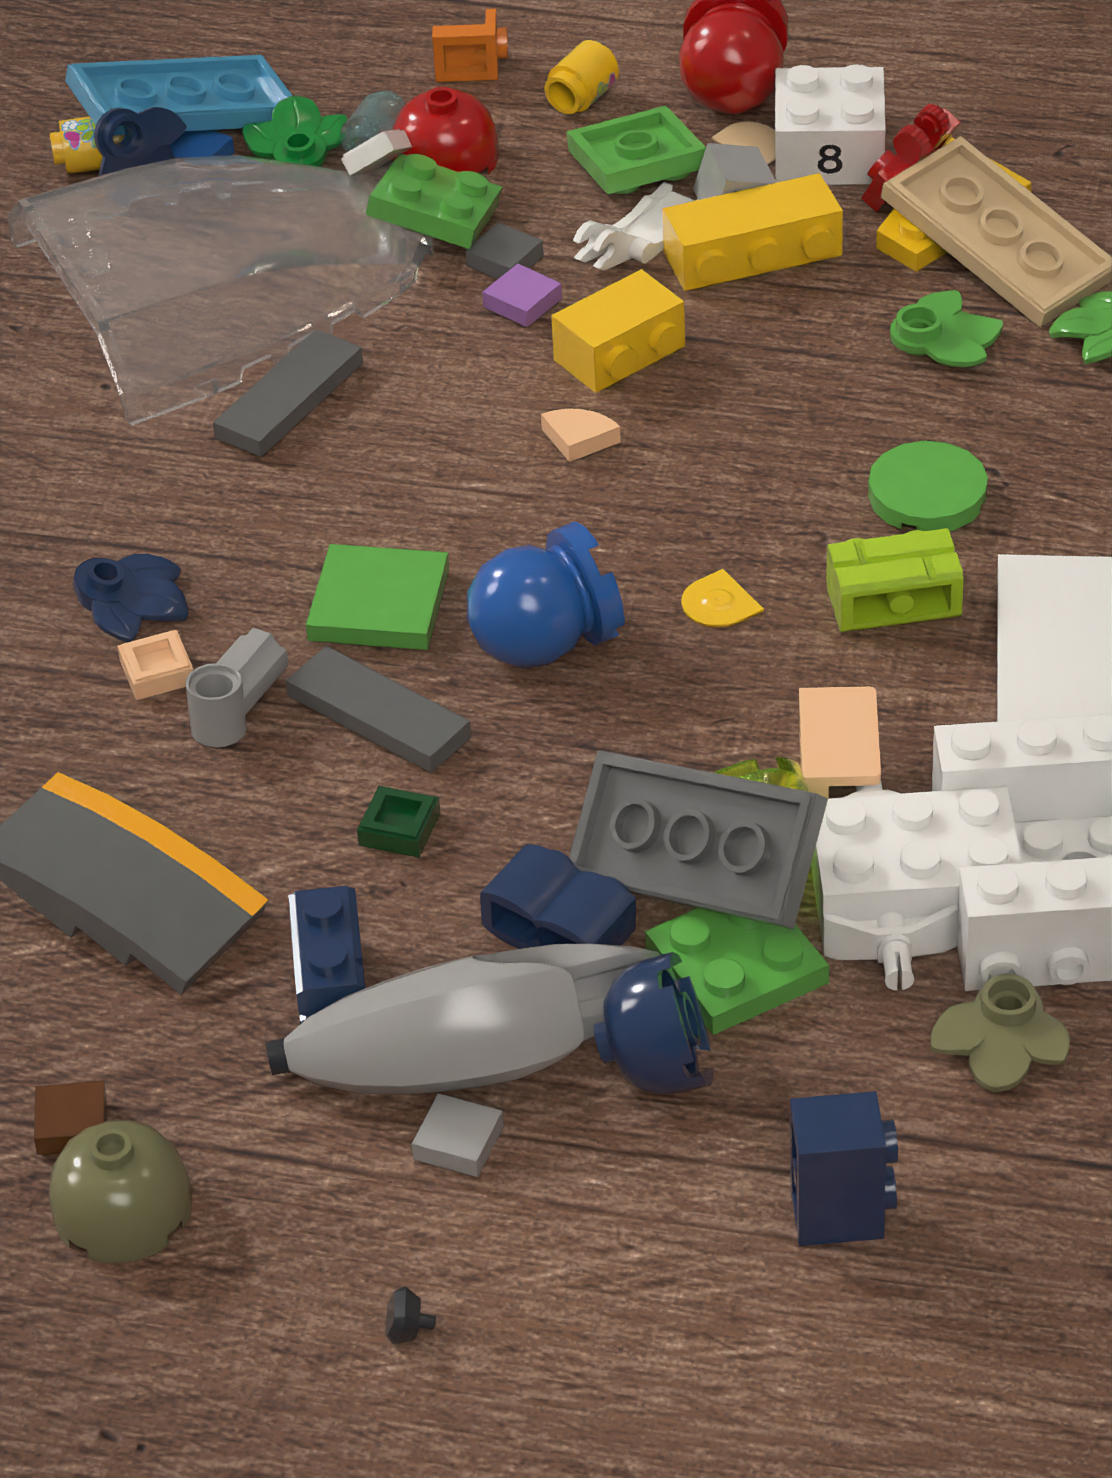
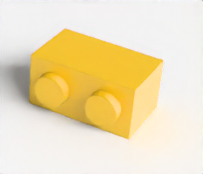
(618, 330)

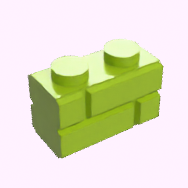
(894, 579)

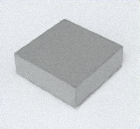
(457, 1135)

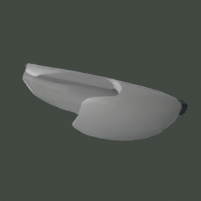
(458, 1021)

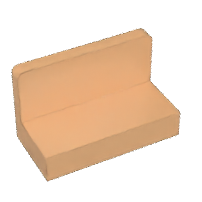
(838, 737)

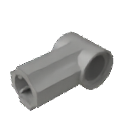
(227, 690)

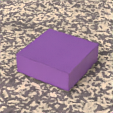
(522, 295)

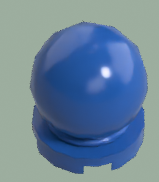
(538, 601)

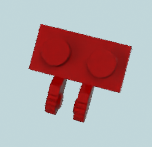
(912, 144)

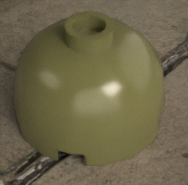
(119, 1191)

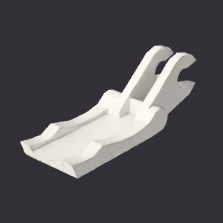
(634, 236)

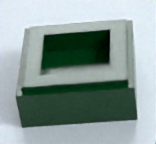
(398, 821)

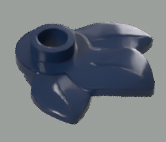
(144, 141)
(129, 592)

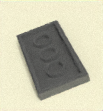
(699, 837)

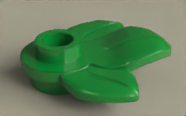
(295, 133)

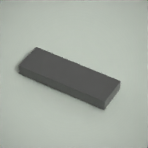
(288, 392)
(378, 709)

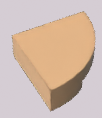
(579, 431)

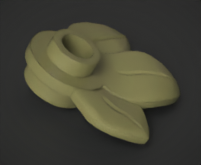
(1001, 1033)

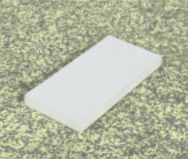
(1053, 636)

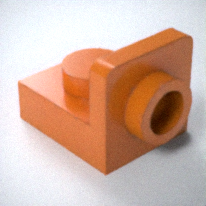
(469, 50)

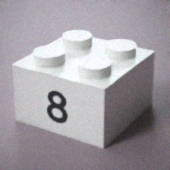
(829, 122)

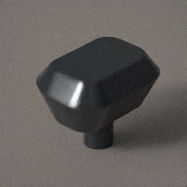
(405, 1317)

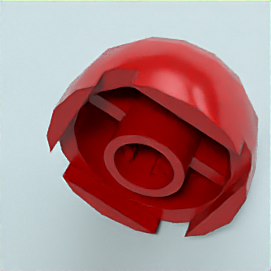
(450, 130)

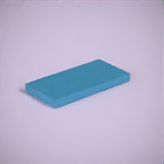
(201, 91)

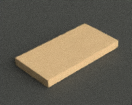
(999, 231)

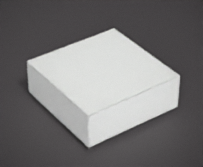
(376, 152)

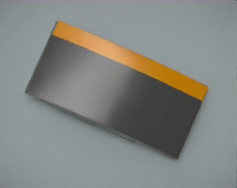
(124, 881)

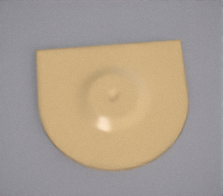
(749, 134)

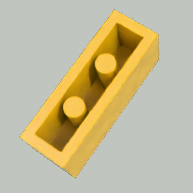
(752, 231)

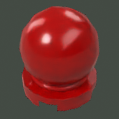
(732, 52)

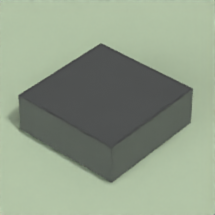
(503, 249)

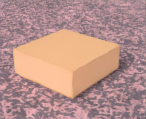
(155, 664)

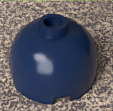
(654, 1028)

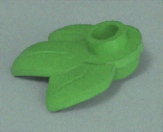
(1088, 322)
(944, 331)

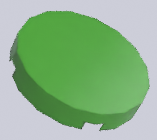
(927, 486)

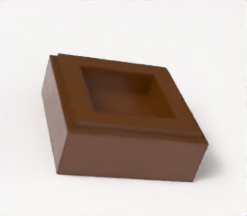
(65, 1112)

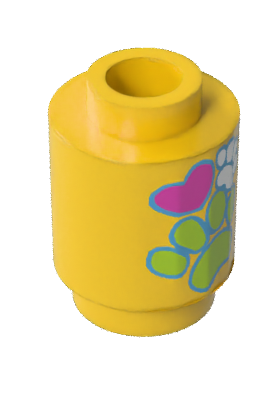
(581, 77)
(76, 145)

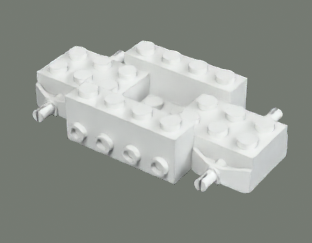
(992, 861)

